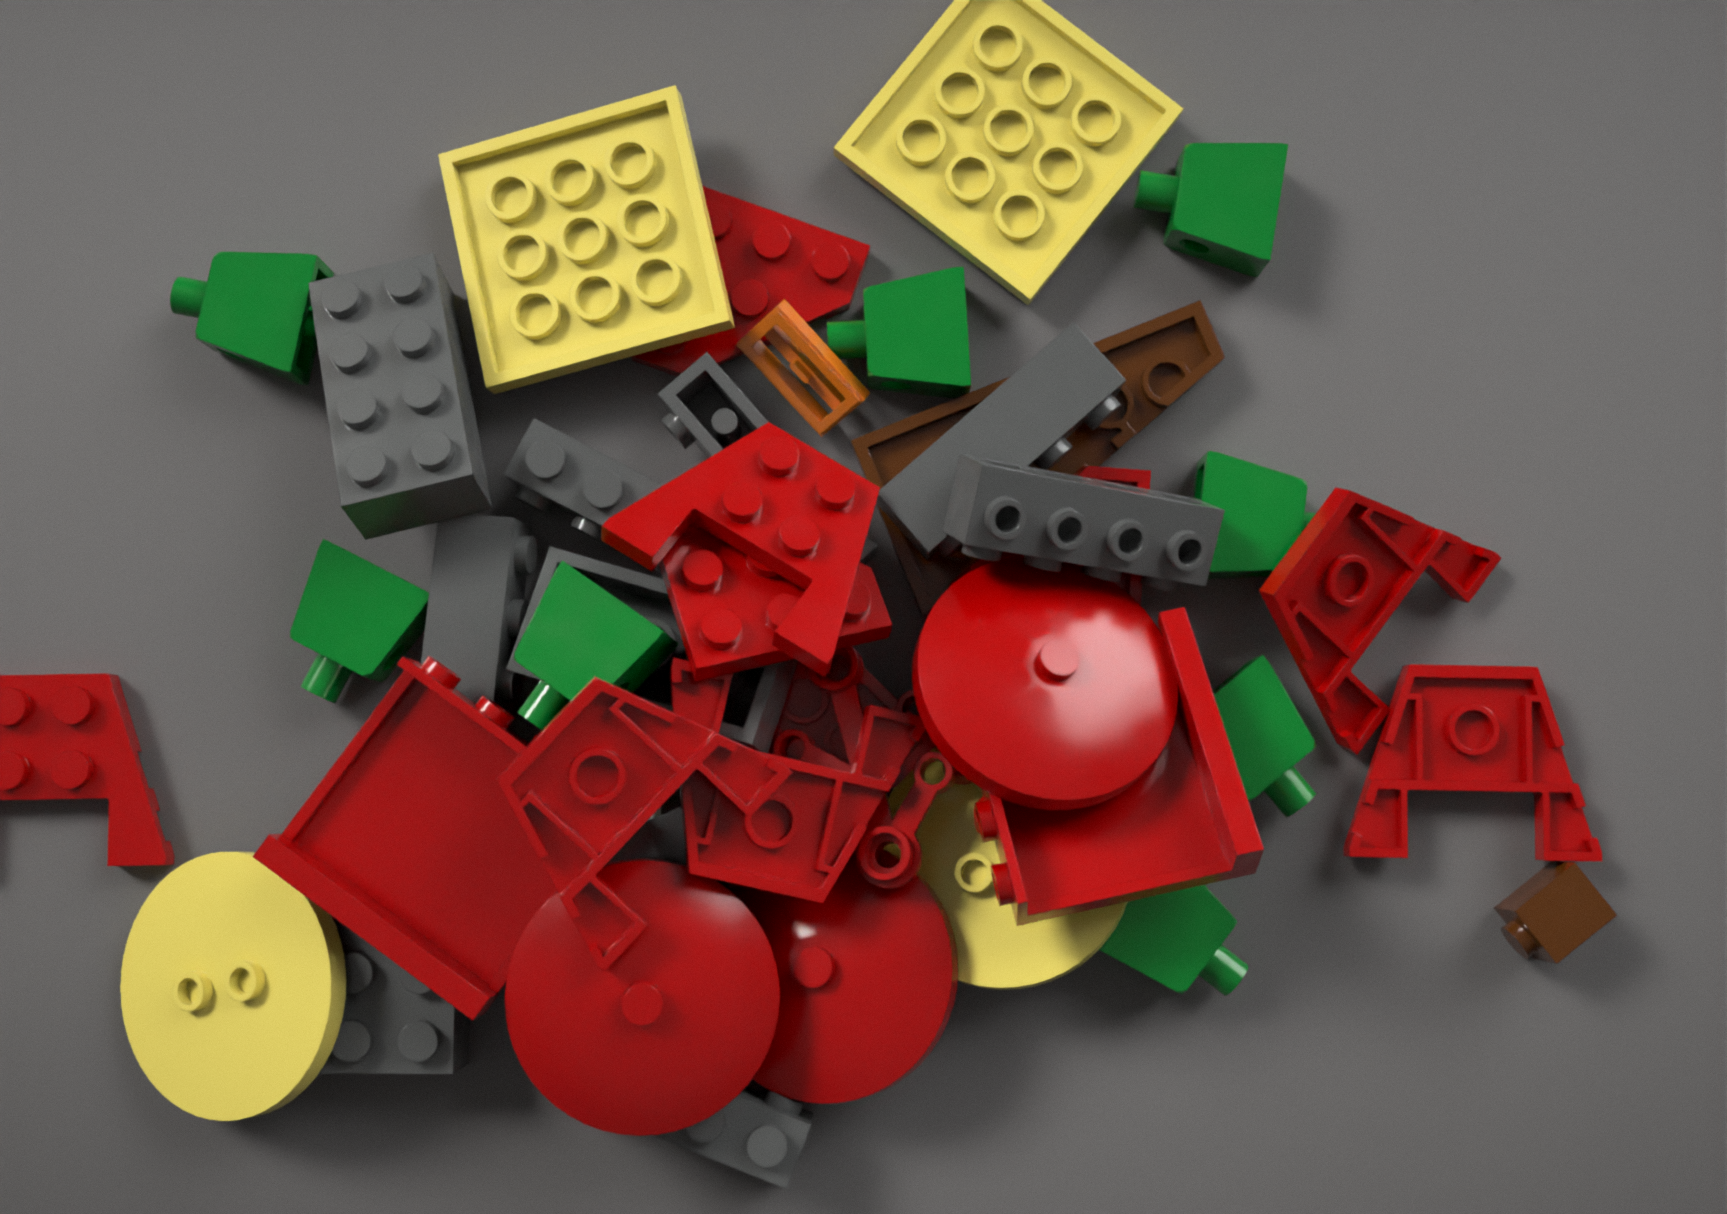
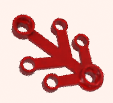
(882, 827)

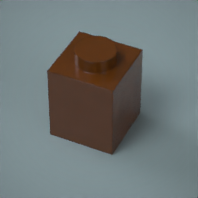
(1553, 913)

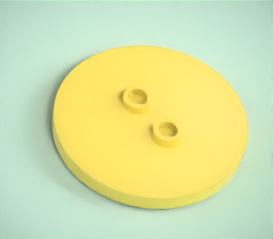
(988, 942)
(231, 988)

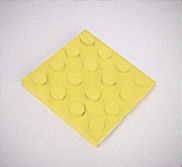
(1008, 136)
(585, 241)

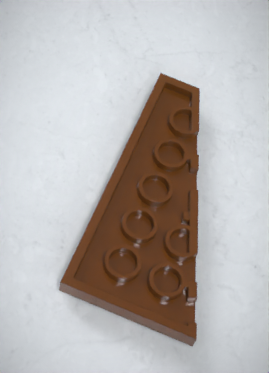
(1159, 366)

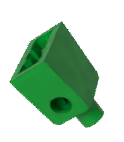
(1220, 202)
(256, 309)
(911, 335)
(1260, 514)
(355, 620)
(583, 635)
(1265, 735)
(1177, 939)

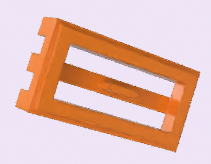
(786, 319)

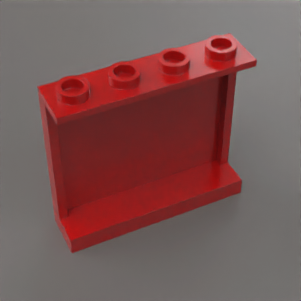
(1163, 834)
(419, 840)

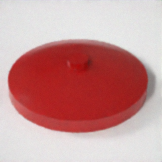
(1044, 684)
(859, 985)
(667, 1025)

